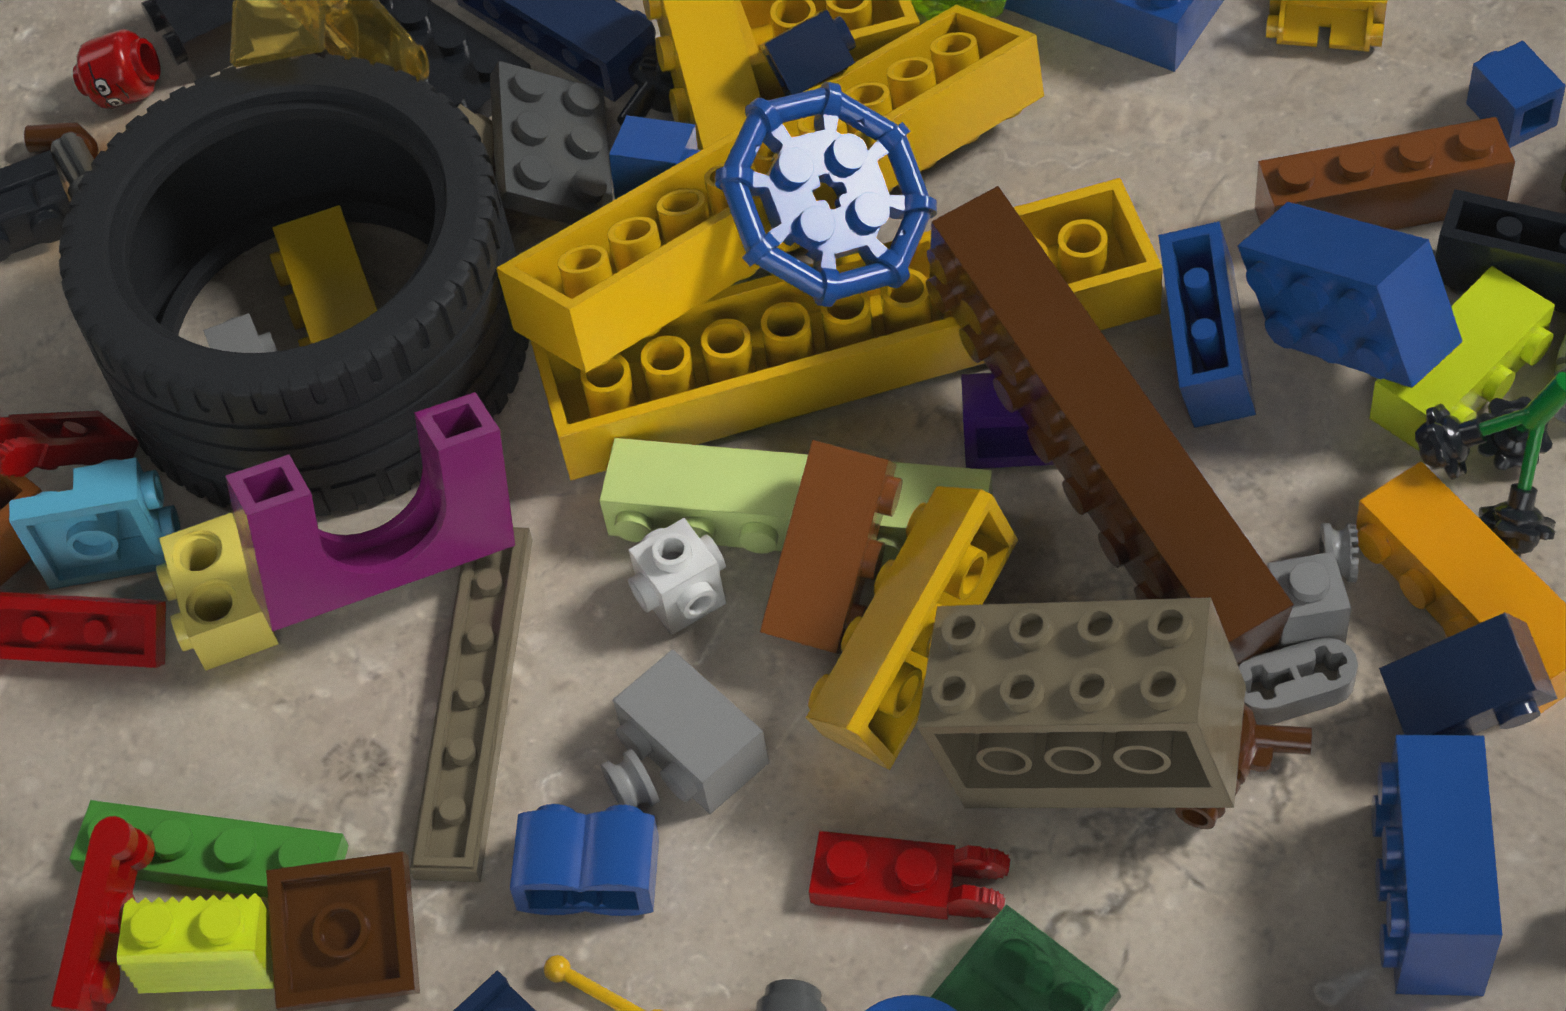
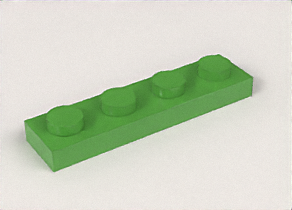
(212, 849)

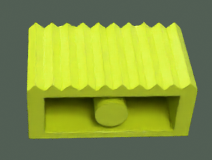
(196, 944)

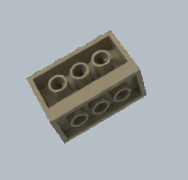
(1084, 704)

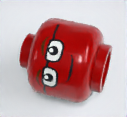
(116, 69)

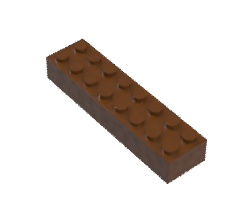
(1097, 423)

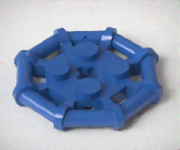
(849, 170)

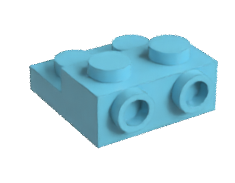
(99, 527)

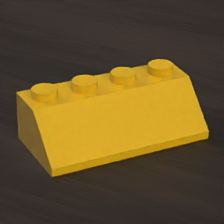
(877, 685)

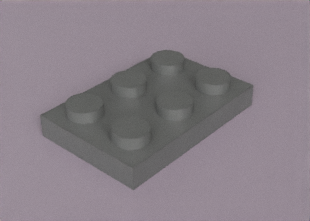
(549, 144)

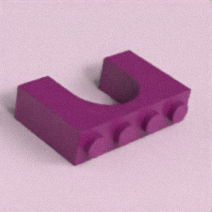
(451, 520)

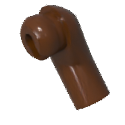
(40, 137)

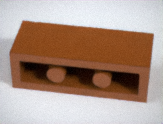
(831, 546)

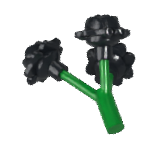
(1516, 436)

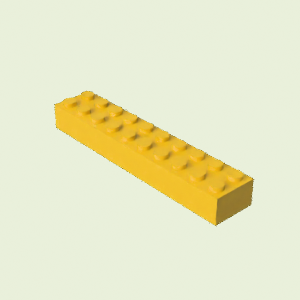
(674, 236)
(775, 354)

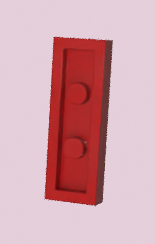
(82, 630)

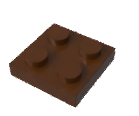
(342, 931)

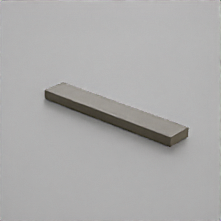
(471, 716)

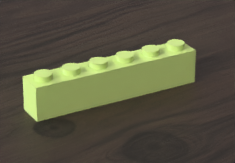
(740, 493)

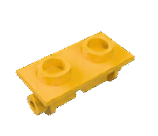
(1352, 22)

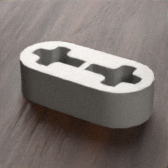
(1294, 681)

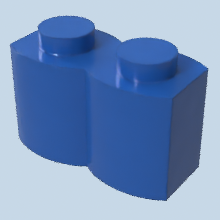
(585, 861)

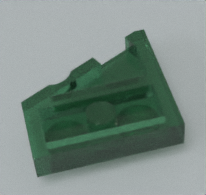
(1023, 970)

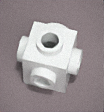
(677, 575)

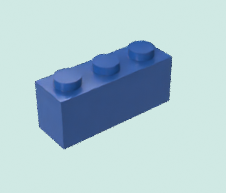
(1206, 325)

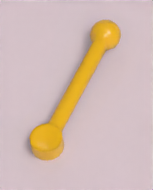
(559, 969)

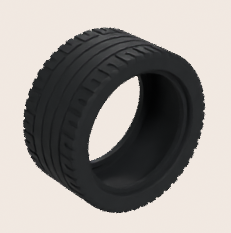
(210, 182)

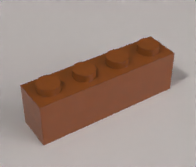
(1392, 178)

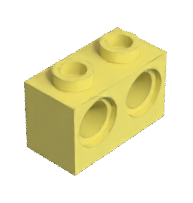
(212, 593)

